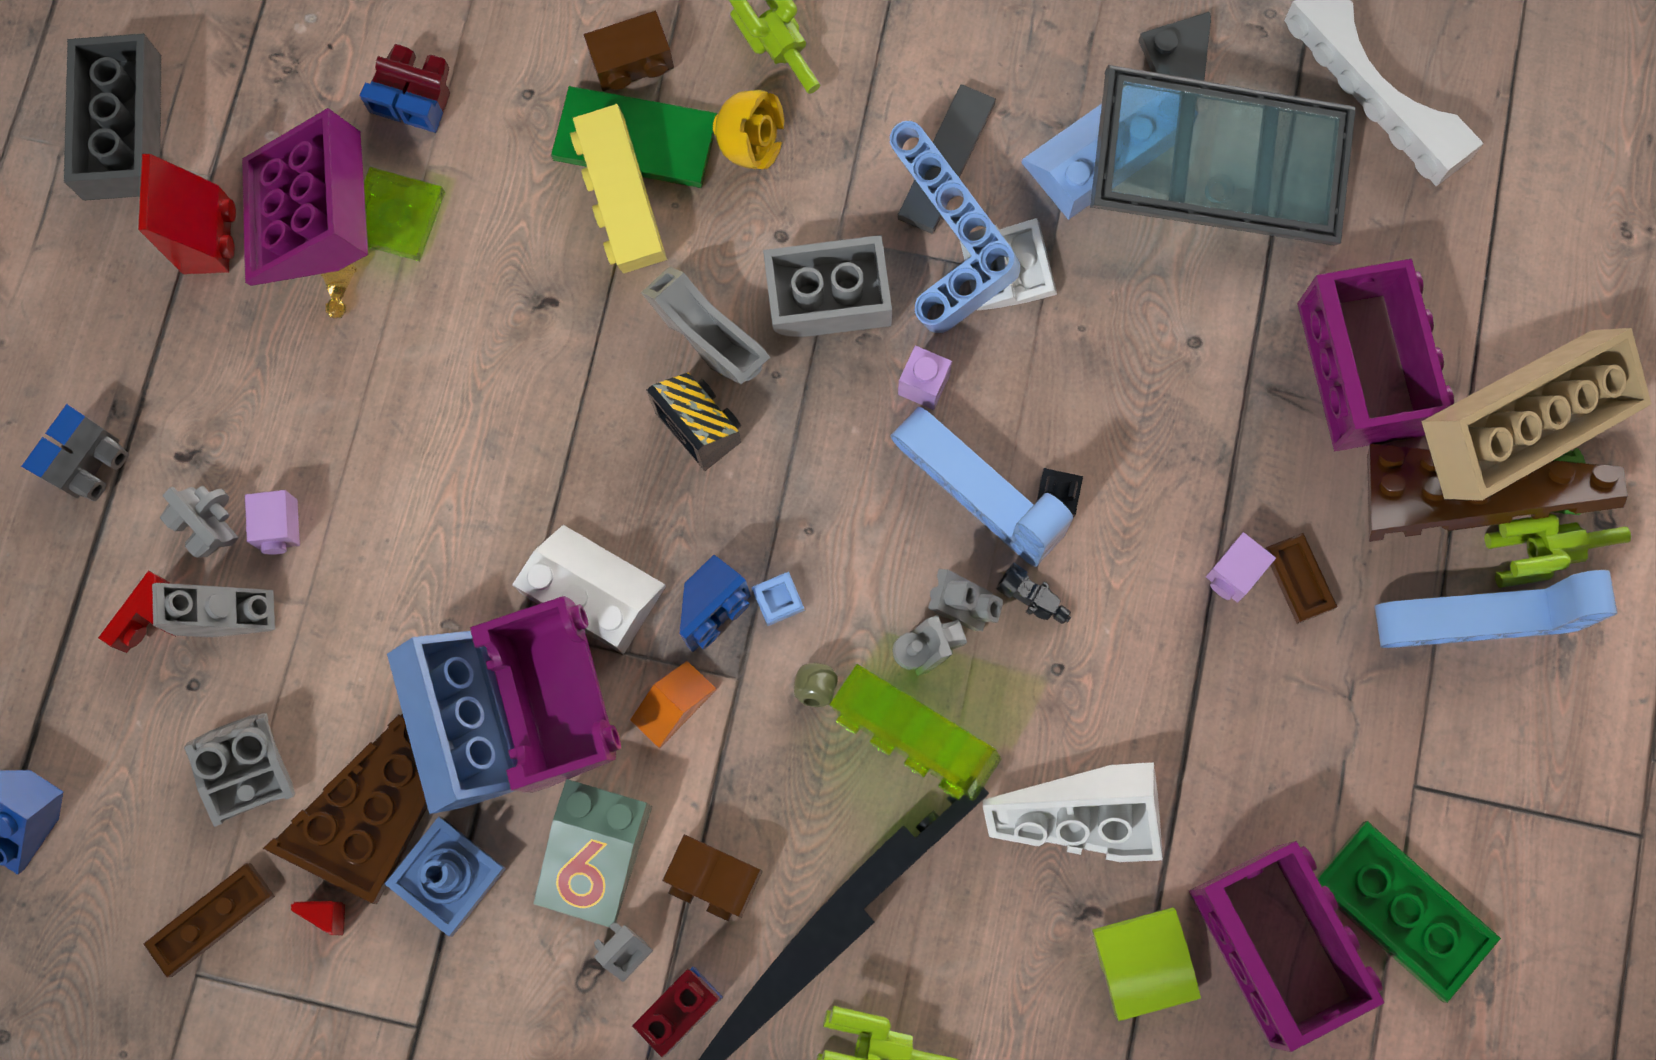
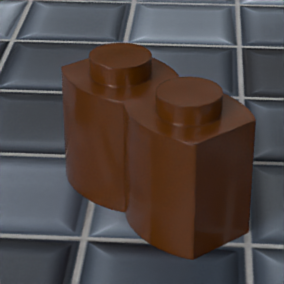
(711, 877)

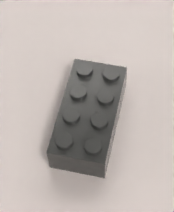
(110, 114)

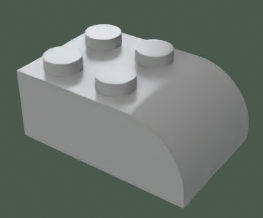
(828, 287)

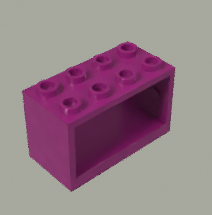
(1335, 362)
(1248, 968)

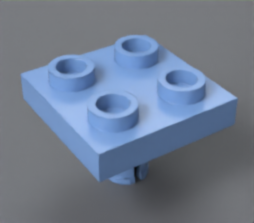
(445, 876)

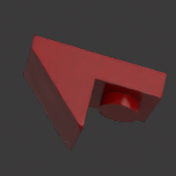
(133, 617)

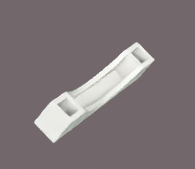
(1431, 138)

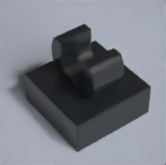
(1061, 485)

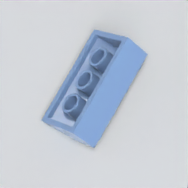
(1067, 164)

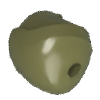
(815, 684)

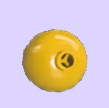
(749, 127)

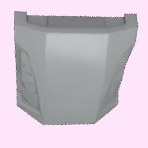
(238, 768)

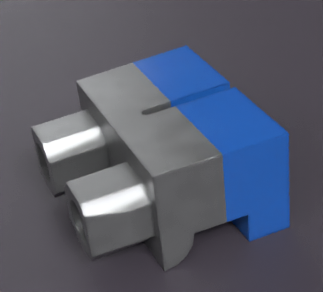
(90, 449)

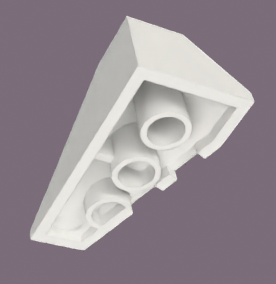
(1096, 811)

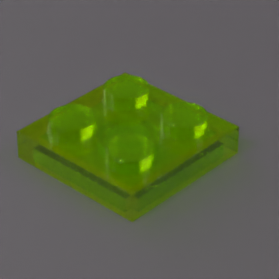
(400, 212)

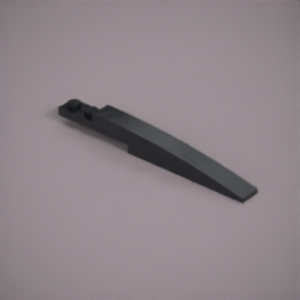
(833, 927)

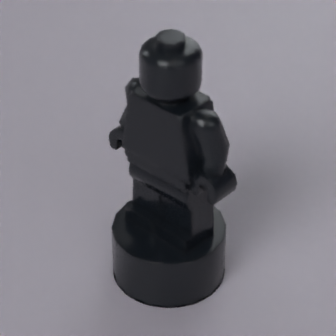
(1037, 597)

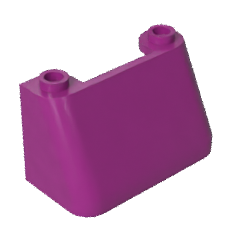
(548, 693)

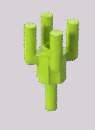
(777, 34)
(1548, 546)
(874, 1038)

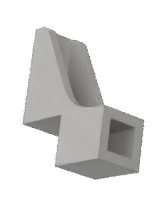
(710, 332)

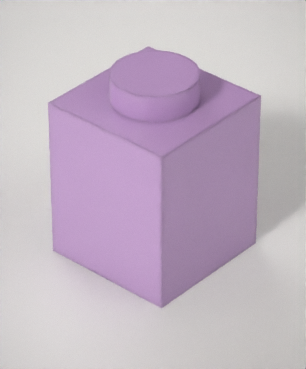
(924, 377)
(272, 521)
(1239, 568)

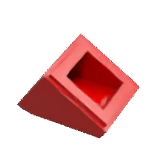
(323, 914)

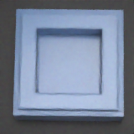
(778, 598)

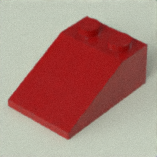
(186, 217)

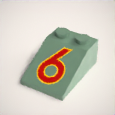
(591, 852)

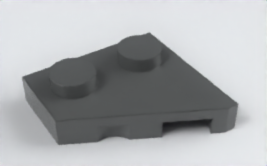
(1178, 47)

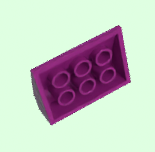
(304, 202)

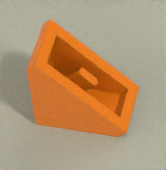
(672, 703)

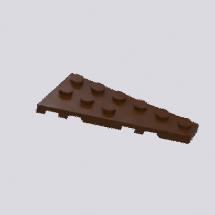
(1409, 498)
(360, 819)

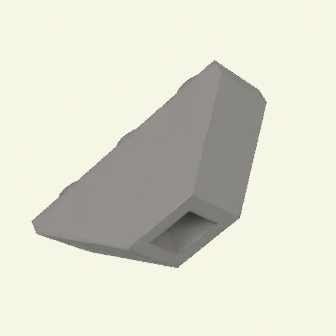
(212, 610)

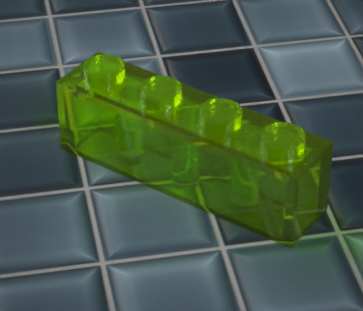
(914, 732)

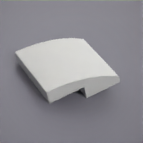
(1035, 274)

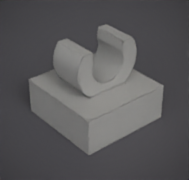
(622, 952)

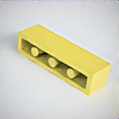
(619, 189)

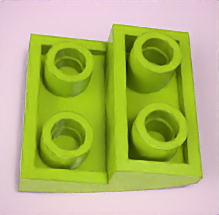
(1146, 964)

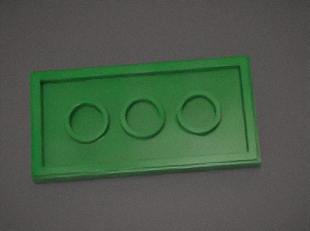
(667, 139)
(1407, 912)

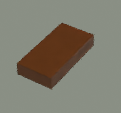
(1301, 578)

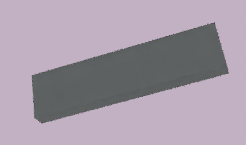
(955, 142)

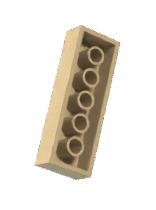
(1536, 414)

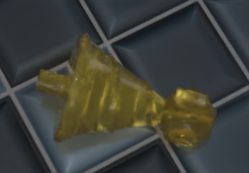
(336, 285)

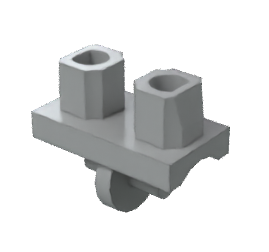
(204, 515)
(964, 601)
(928, 645)

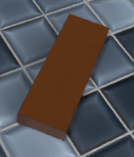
(208, 920)

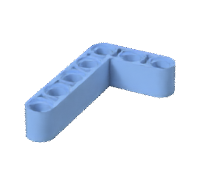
(961, 221)
(1023, 526)
(1559, 609)

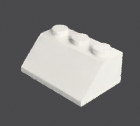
(608, 588)

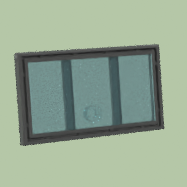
(1222, 156)

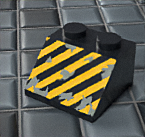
(694, 418)

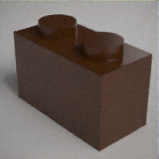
(629, 51)

